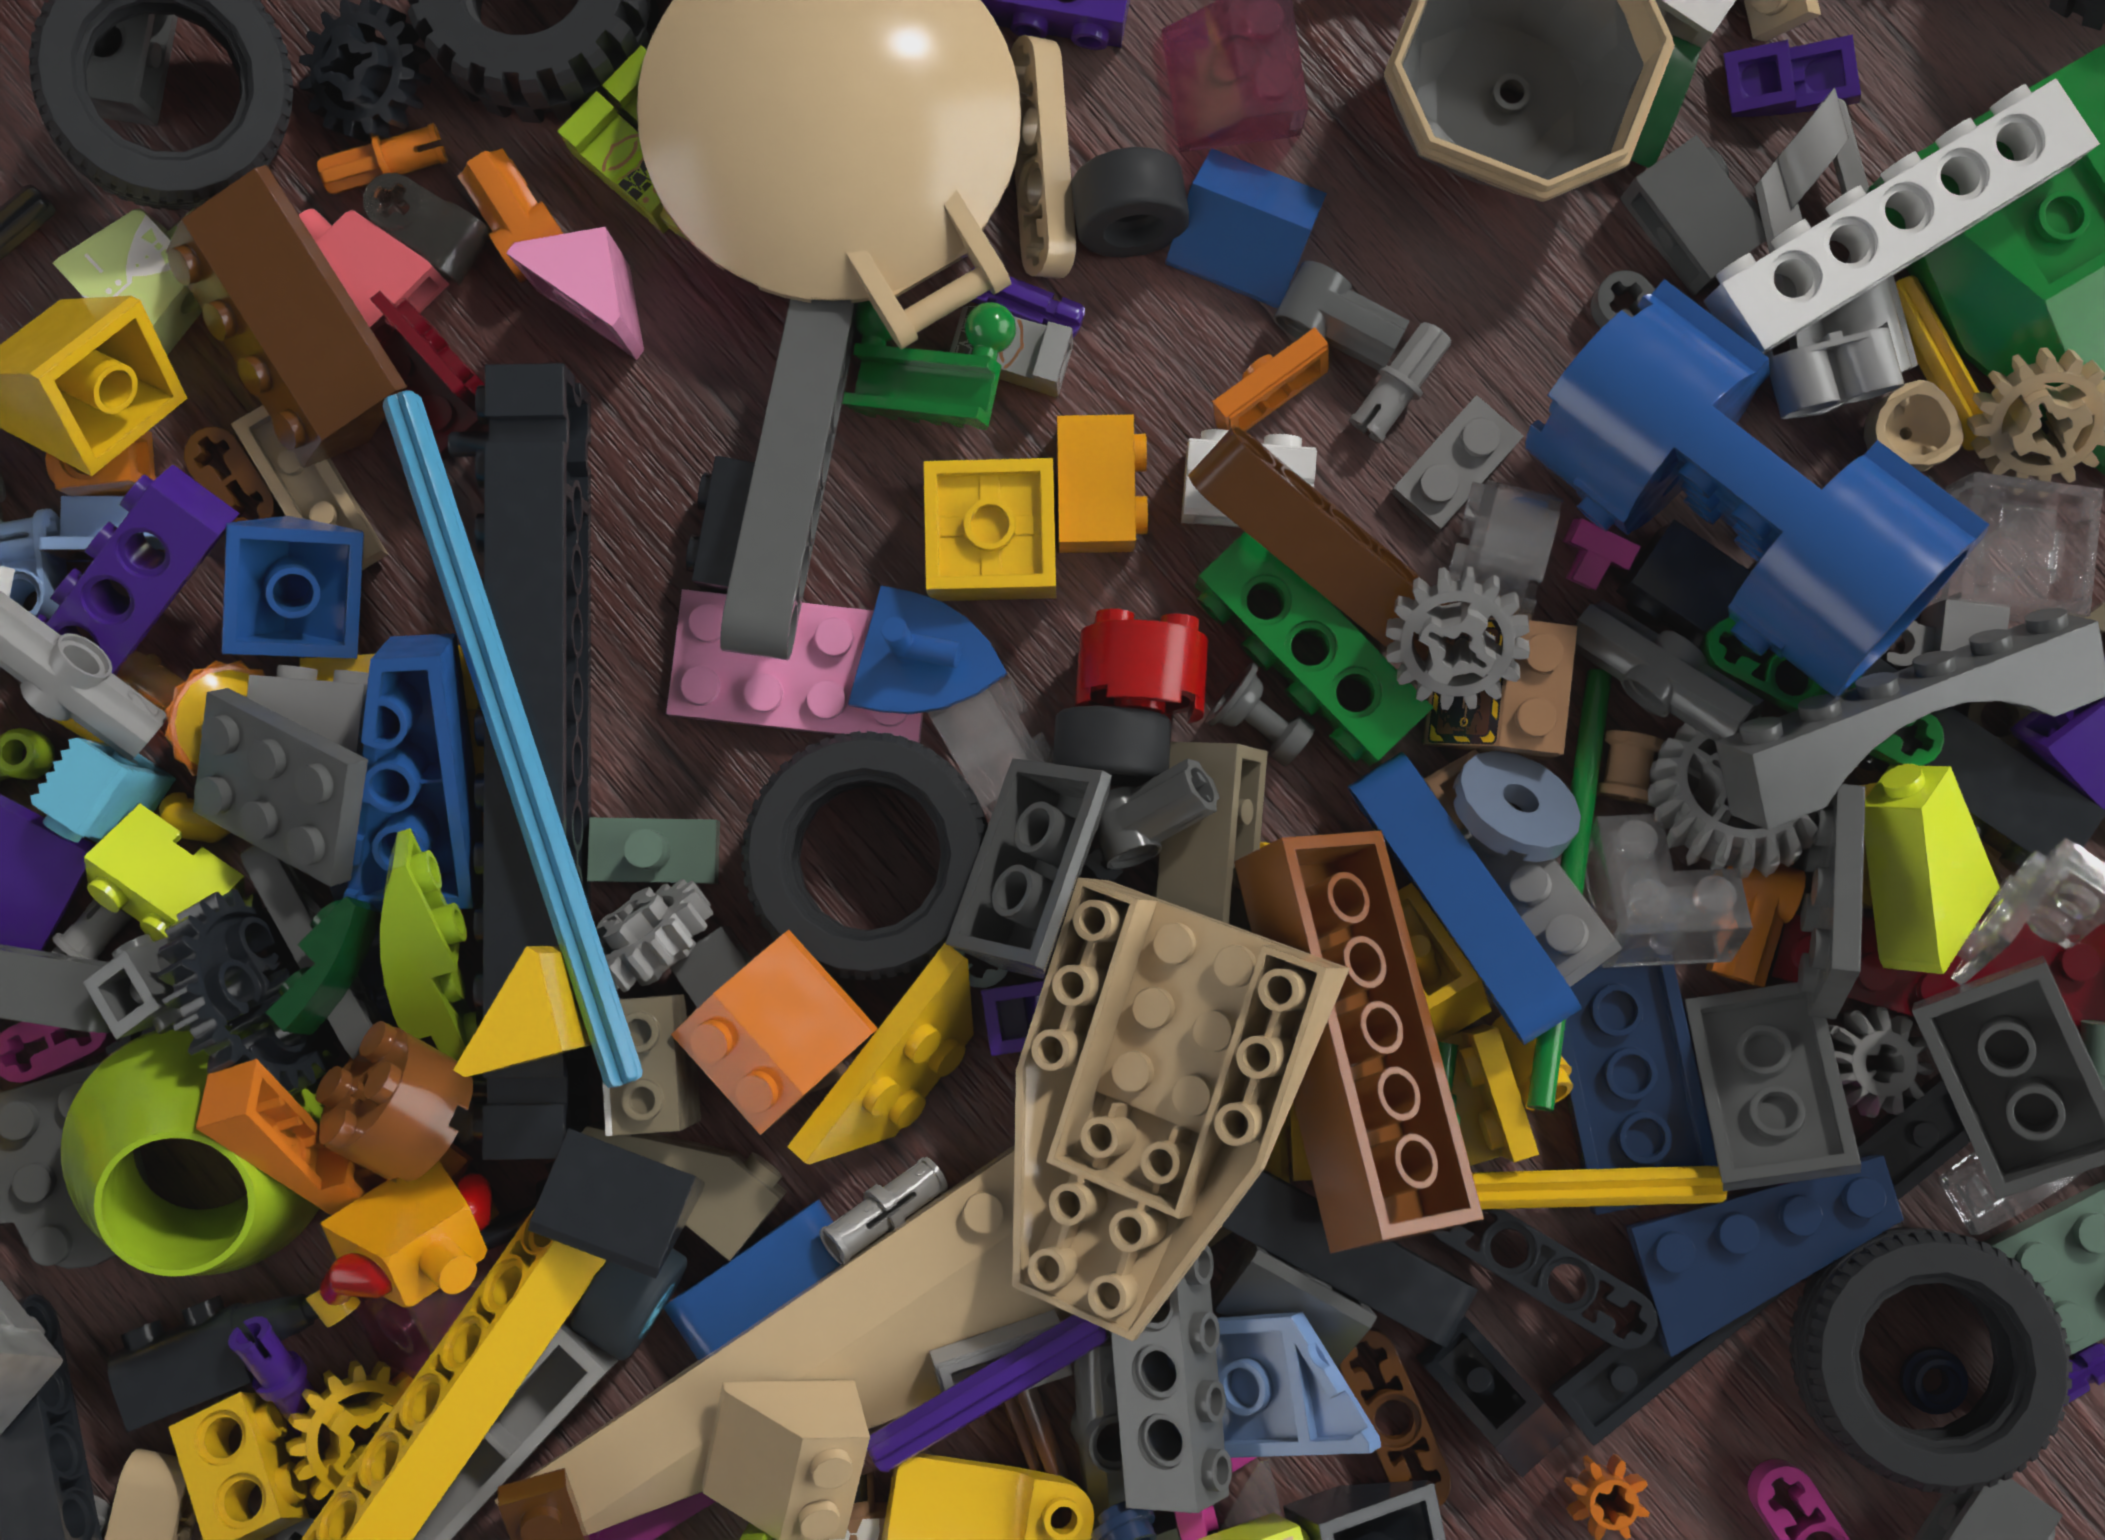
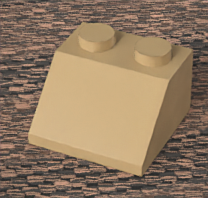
(788, 1455)

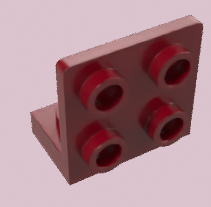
(430, 370)

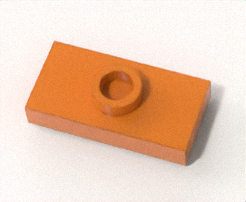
(1272, 382)

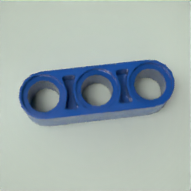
(754, 1282)

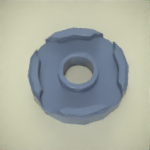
(1500, 777)

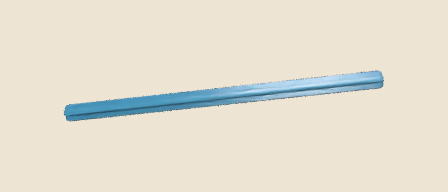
(512, 740)

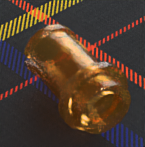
(150, 678)

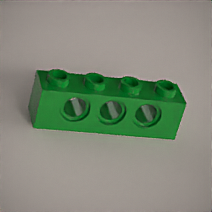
(1347, 652)

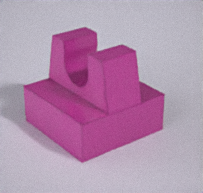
(1596, 552)

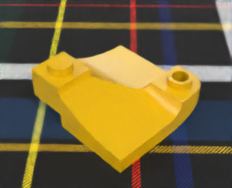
(981, 1501)

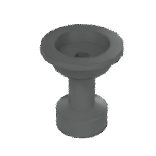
(1243, 702)

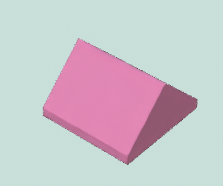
(587, 279)

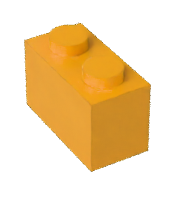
(1098, 483)

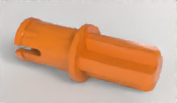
(390, 155)

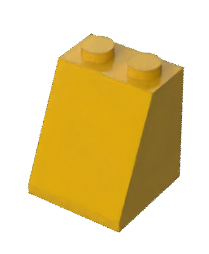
(86, 380)

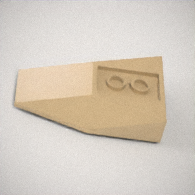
(1151, 1095)

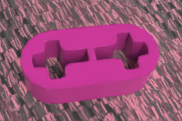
(56, 1058)

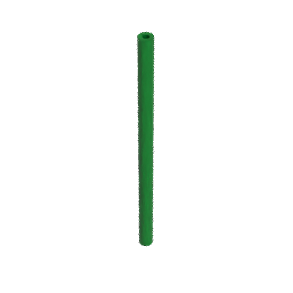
(1574, 863)

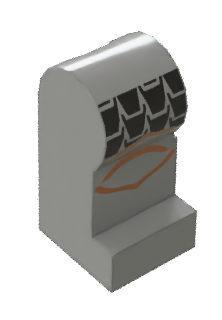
(1034, 358)

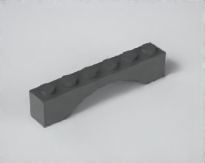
(1799, 760)

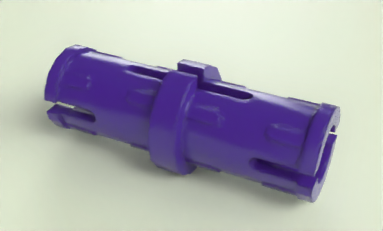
(276, 1372)

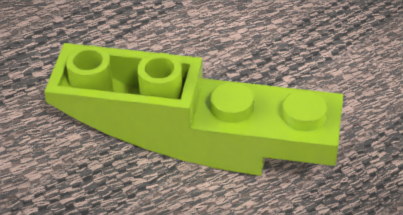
(422, 951)

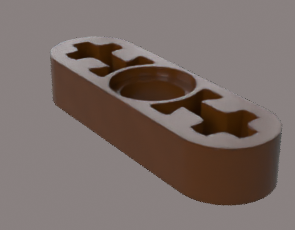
(1427, 1454)

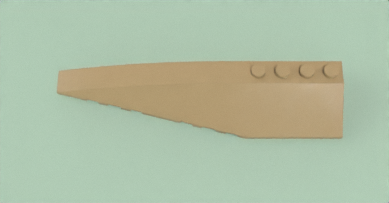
(864, 1322)

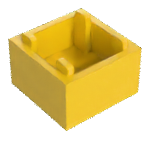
(990, 529)

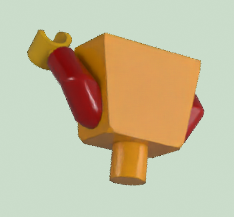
(405, 1242)

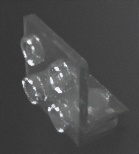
(2053, 893)

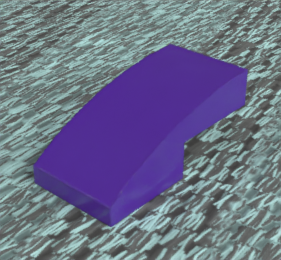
(1790, 80)

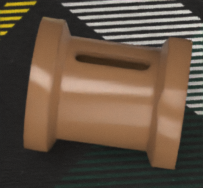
(1628, 766)

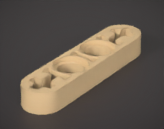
(1043, 161)

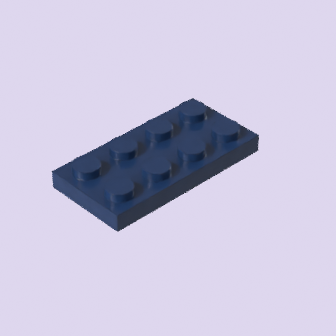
(1634, 1074)

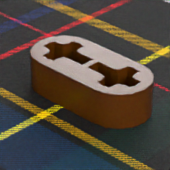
(243, 470)

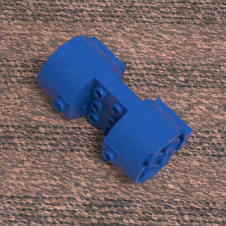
(1837, 567)

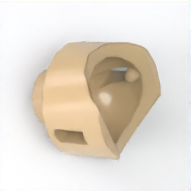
(1916, 424)

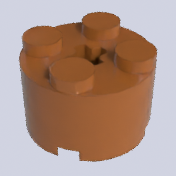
(392, 1104)

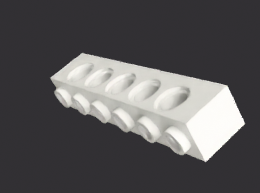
(2037, 127)

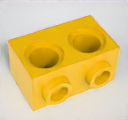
(223, 1481)

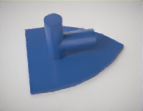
(921, 657)

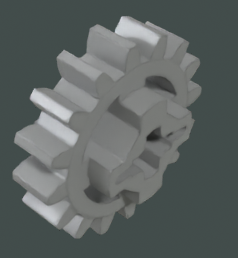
(1448, 662)
(652, 932)

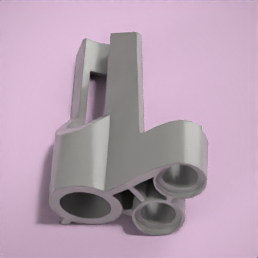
(1867, 341)

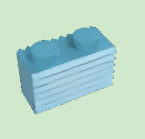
(97, 790)

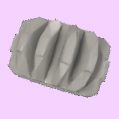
(1899, 1064)

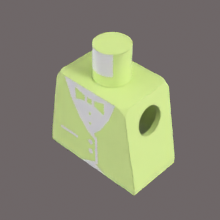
(133, 261)

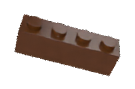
(284, 318)

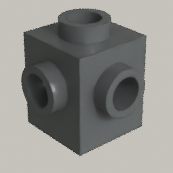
(130, 990)

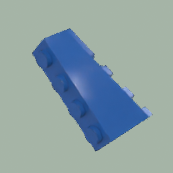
(417, 768)

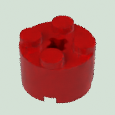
(1143, 663)

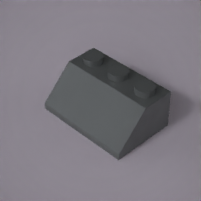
(1029, 865)

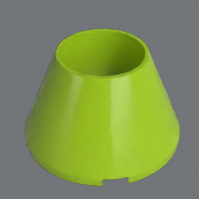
(152, 1094)

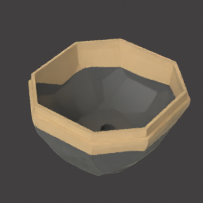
(1579, 75)

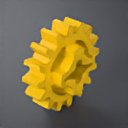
(340, 1420)

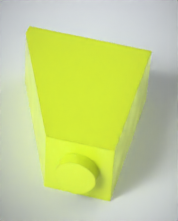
(1924, 868)

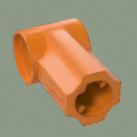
(506, 203)
(1770, 904)

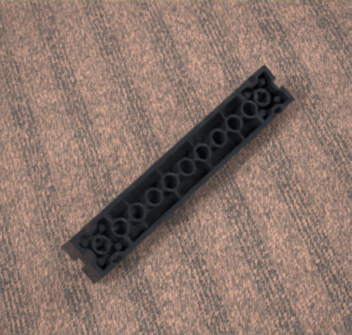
(540, 597)

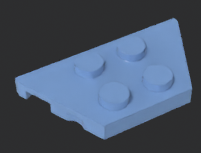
(1285, 1391)

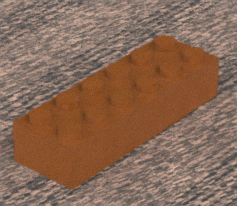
(1376, 1088)

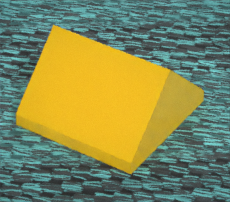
(529, 1017)

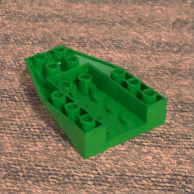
(2035, 265)

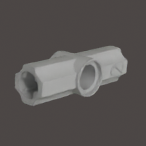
(74, 680)

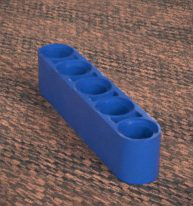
(1465, 898)

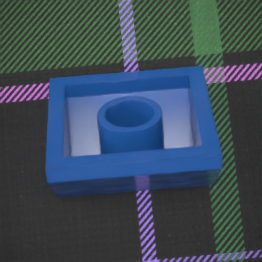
(1245, 228)
(291, 588)

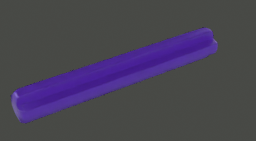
(983, 1391)

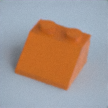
(774, 1031)

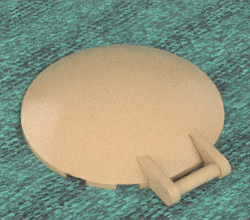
(835, 145)

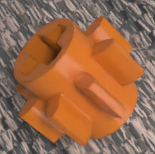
(1610, 1514)

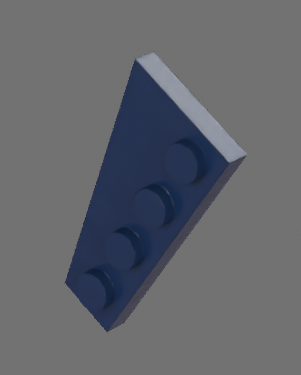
(1733, 1255)

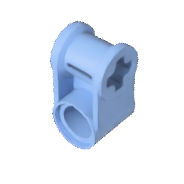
(32, 567)

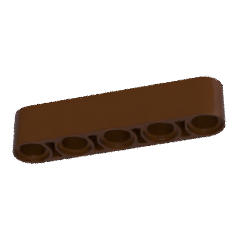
(1306, 532)

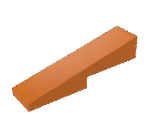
(273, 1132)

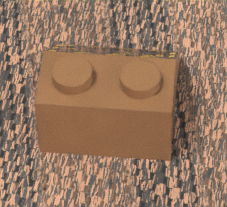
(1530, 713)

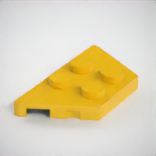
(897, 1066)

